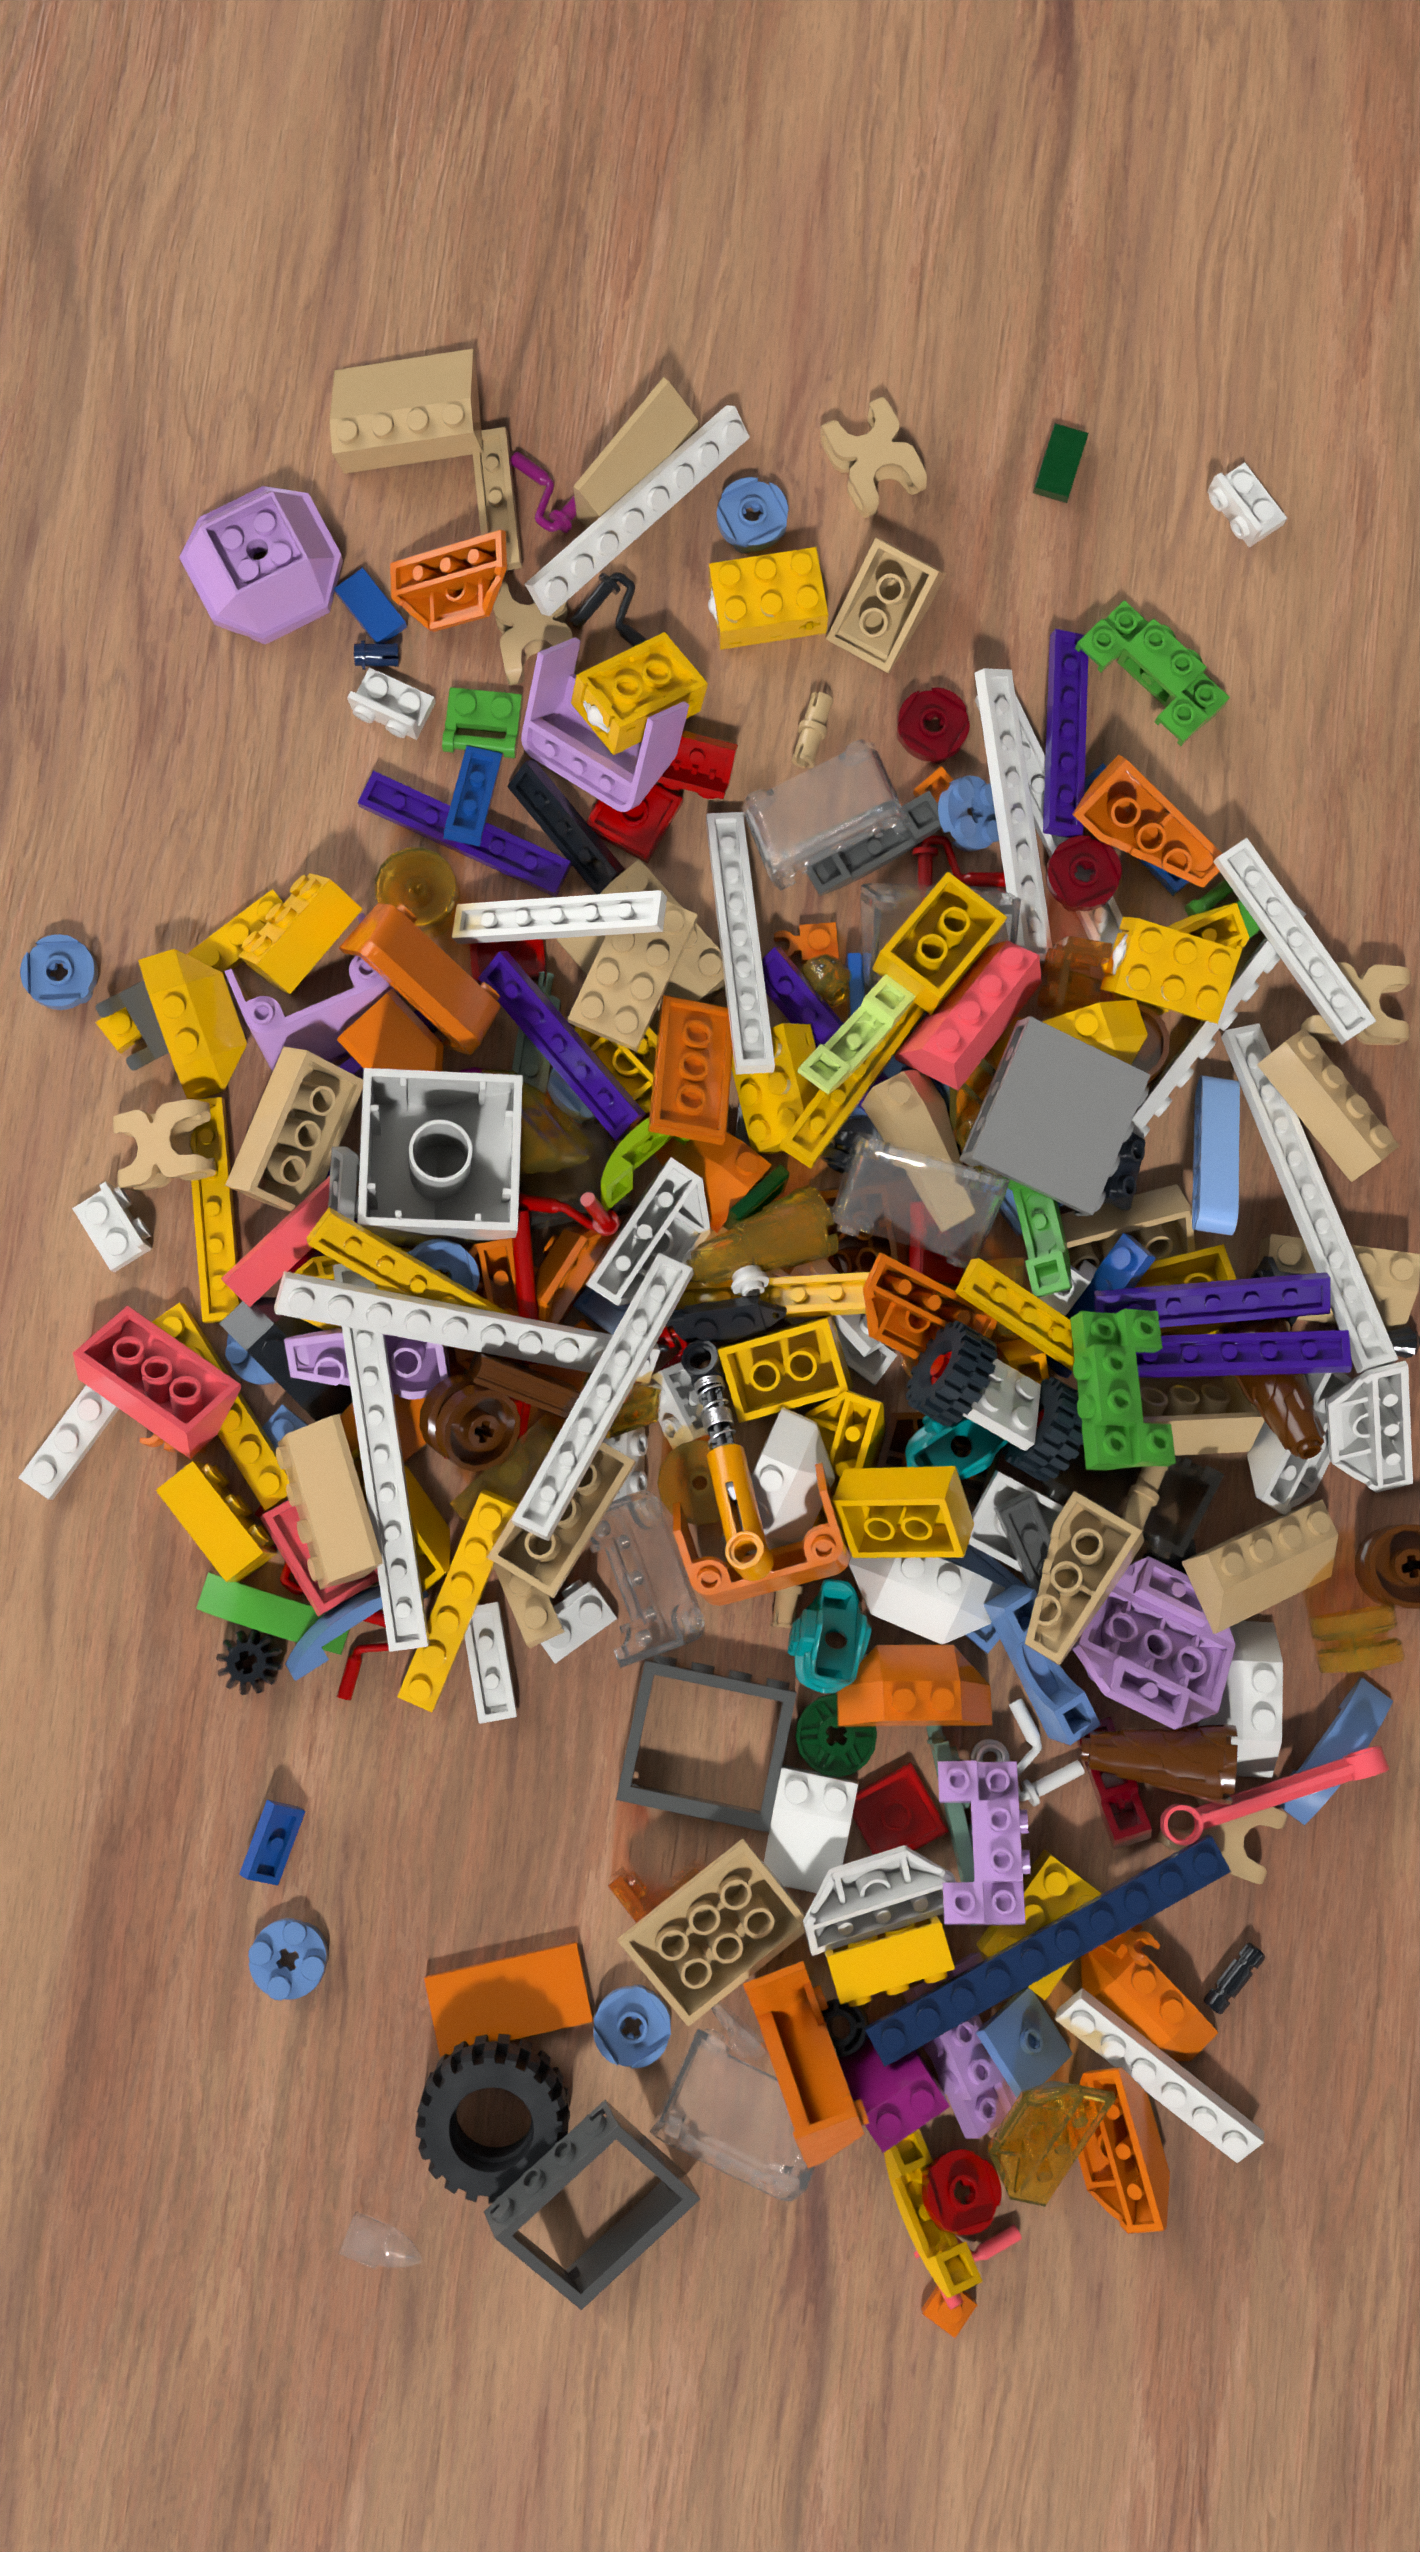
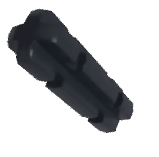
(1234, 1978)

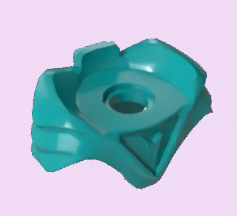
(932, 1446)
(816, 1663)

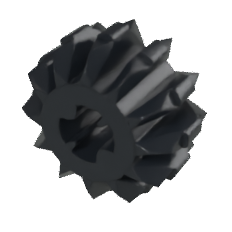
(261, 1669)

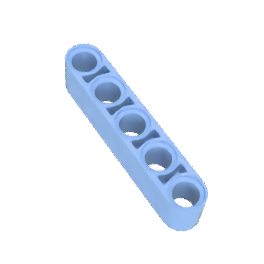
(1216, 1155)

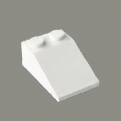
(987, 1530)
(809, 1826)

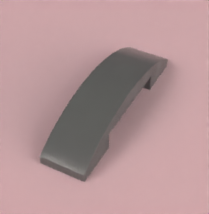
(875, 852)

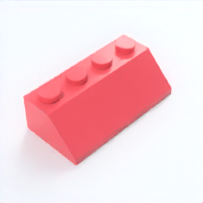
(973, 1014)
(157, 1381)

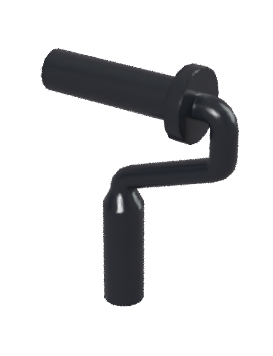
(593, 602)

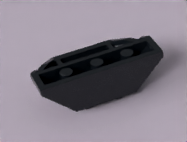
(263, 1337)

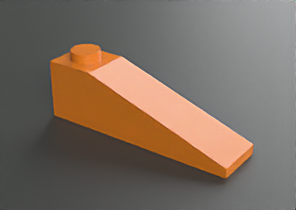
(1140, 820)
(726, 1170)

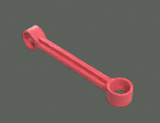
(1351, 1767)

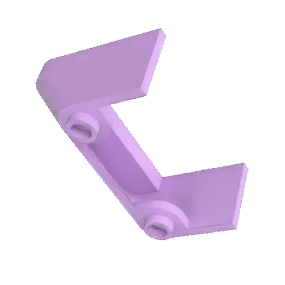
(568, 746)
(316, 1025)

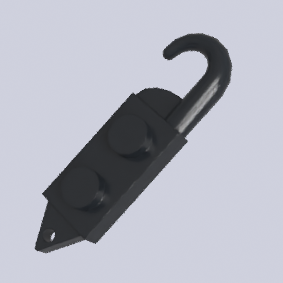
(724, 1320)

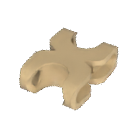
(873, 457)
(526, 632)
(1369, 987)
(164, 1145)
(1230, 1840)

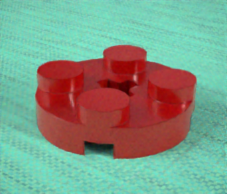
(938, 2192)

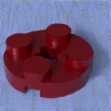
(934, 745)
(1092, 855)

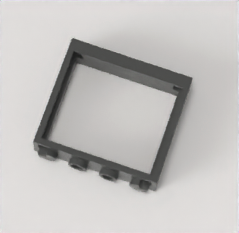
(691, 1805)
(625, 2239)

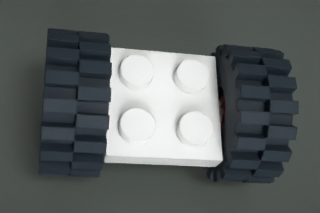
(965, 1378)

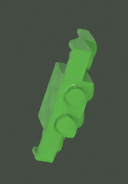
(1159, 665)
(1110, 1390)

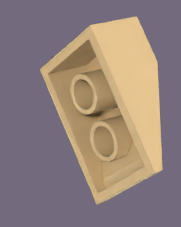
(885, 604)

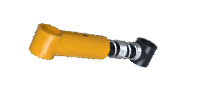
(728, 1465)

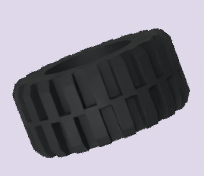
(488, 2064)

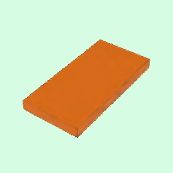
(691, 1071)
(509, 1997)

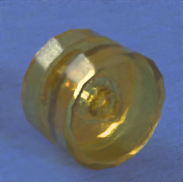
(430, 878)
(676, 1485)
(1357, 1644)

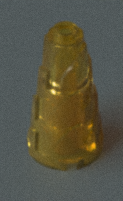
(778, 1236)

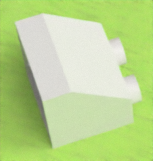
(439, 1156)

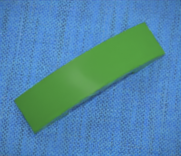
(1044, 1241)
(262, 1611)

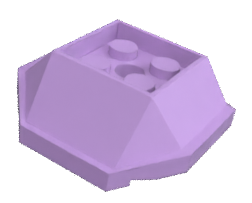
(271, 593)
(1188, 1662)

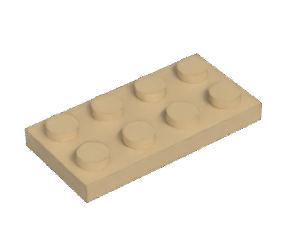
(631, 979)

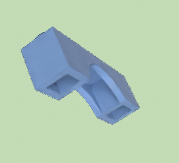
(1055, 1697)

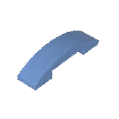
(309, 1652)
(1350, 1731)

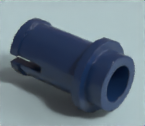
(376, 654)

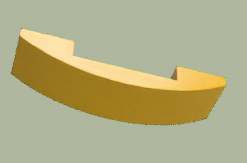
(943, 2256)

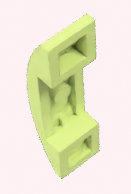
(857, 1036)

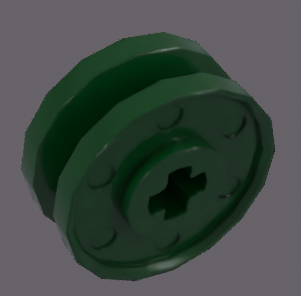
(832, 1758)

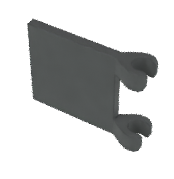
(142, 1012)

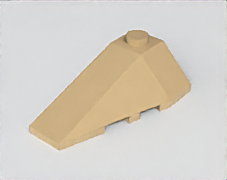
(912, 1115)
(1081, 1569)

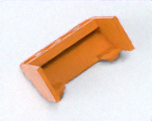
(425, 976)
(818, 1556)
(806, 2063)

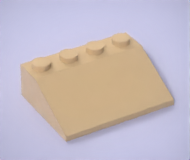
(405, 411)
(700, 967)
(715, 1932)

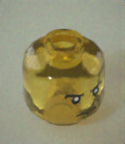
(828, 978)

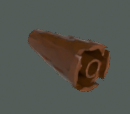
(1283, 1398)
(1179, 1760)

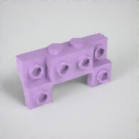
(997, 1850)
(965, 2067)

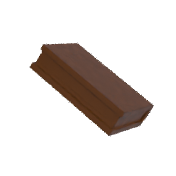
(523, 1383)

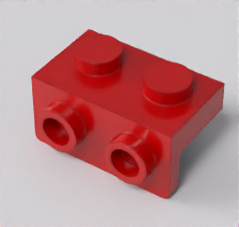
(701, 766)

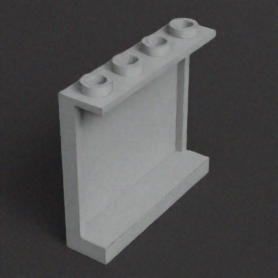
(1056, 1116)

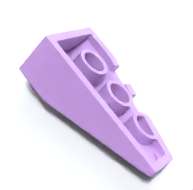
(412, 1363)

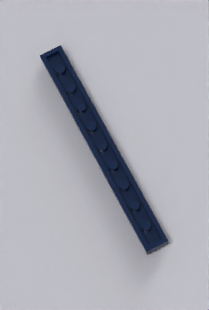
(1047, 1950)

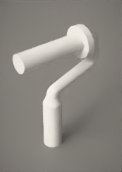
(1034, 1790)

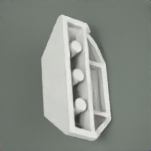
(665, 1220)
(1373, 1428)
(1277, 1474)
(787, 1479)
(925, 1595)
(1254, 1698)
(874, 1898)

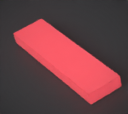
(278, 1249)

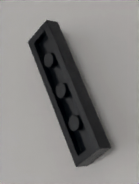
(565, 826)

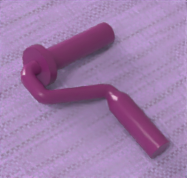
(560, 519)

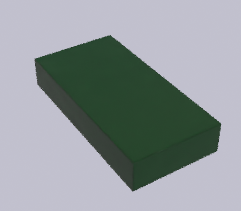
(1060, 463)
(761, 1195)

